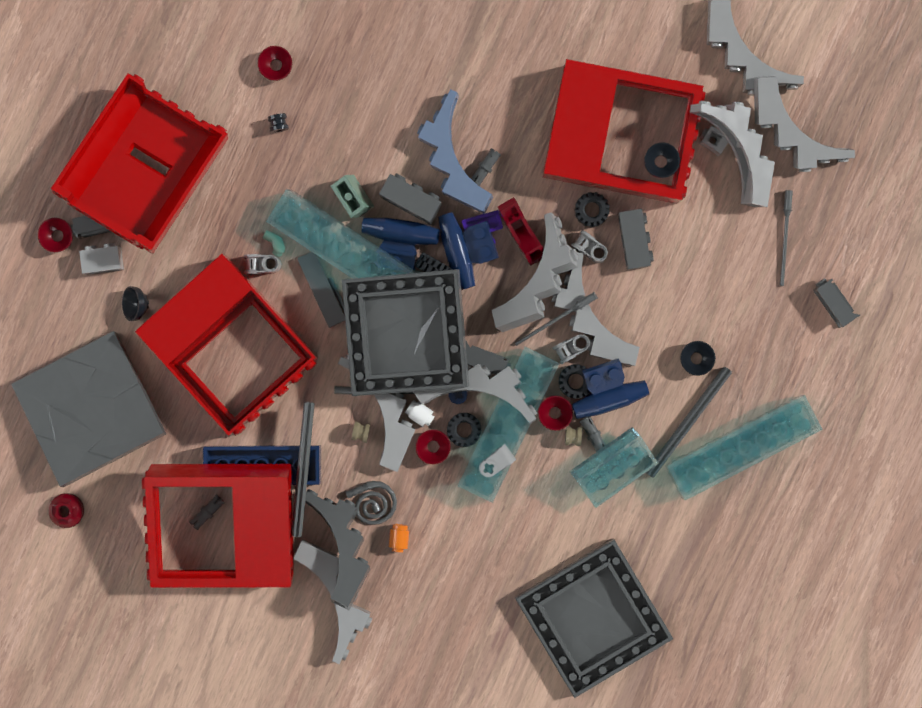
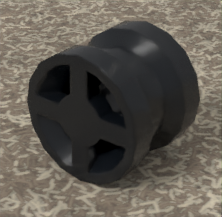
(278, 122)

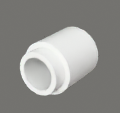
(420, 413)

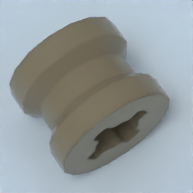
(360, 432)
(573, 436)

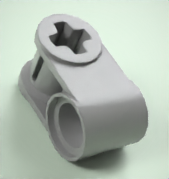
(589, 246)
(258, 264)
(570, 348)
(499, 459)

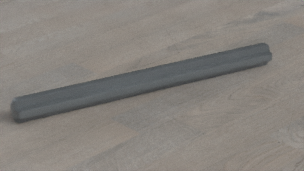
(690, 419)
(302, 470)

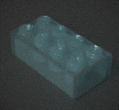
(614, 467)

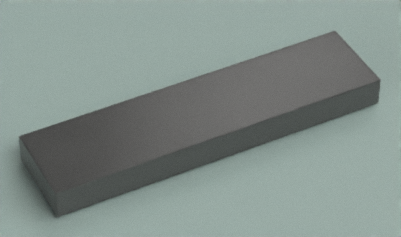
(321, 289)

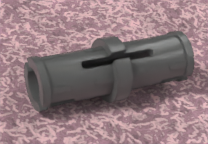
(485, 166)
(592, 433)
(207, 512)

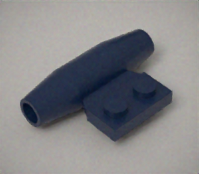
(400, 237)
(466, 247)
(608, 390)

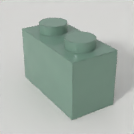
(352, 196)

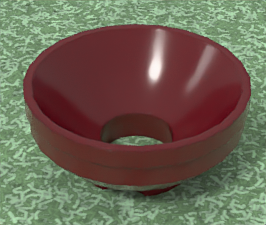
(274, 53)
(46, 231)
(564, 418)
(432, 457)
(75, 506)

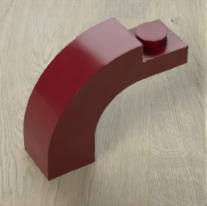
(521, 231)

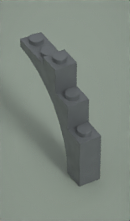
(351, 570)

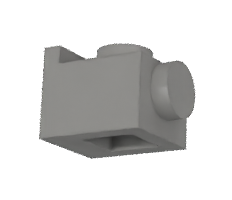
(721, 141)

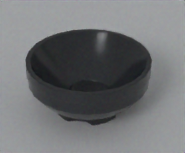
(669, 153)
(134, 303)
(705, 351)

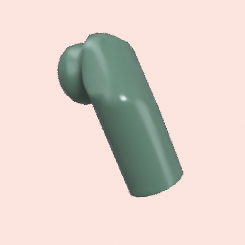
(277, 243)

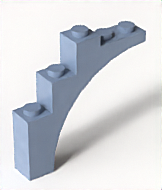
(444, 160)

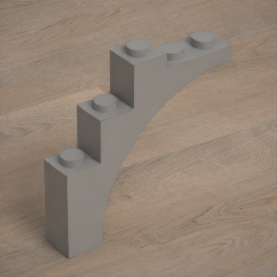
(722, 32)
(771, 111)
(746, 143)
(545, 282)
(604, 343)
(500, 385)
(396, 434)
(326, 567)

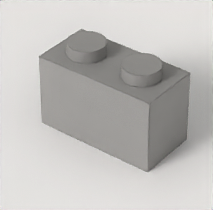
(101, 260)

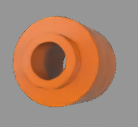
(398, 537)

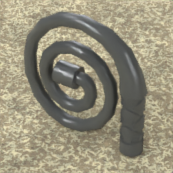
(375, 506)

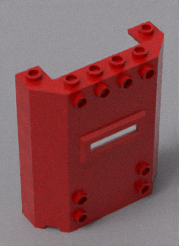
(124, 191)

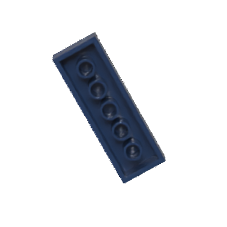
(266, 455)

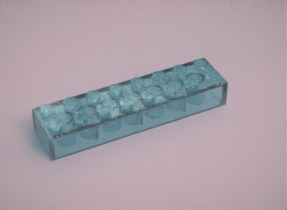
(332, 239)
(508, 424)
(743, 447)

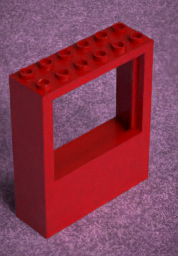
(583, 124)
(198, 317)
(260, 524)

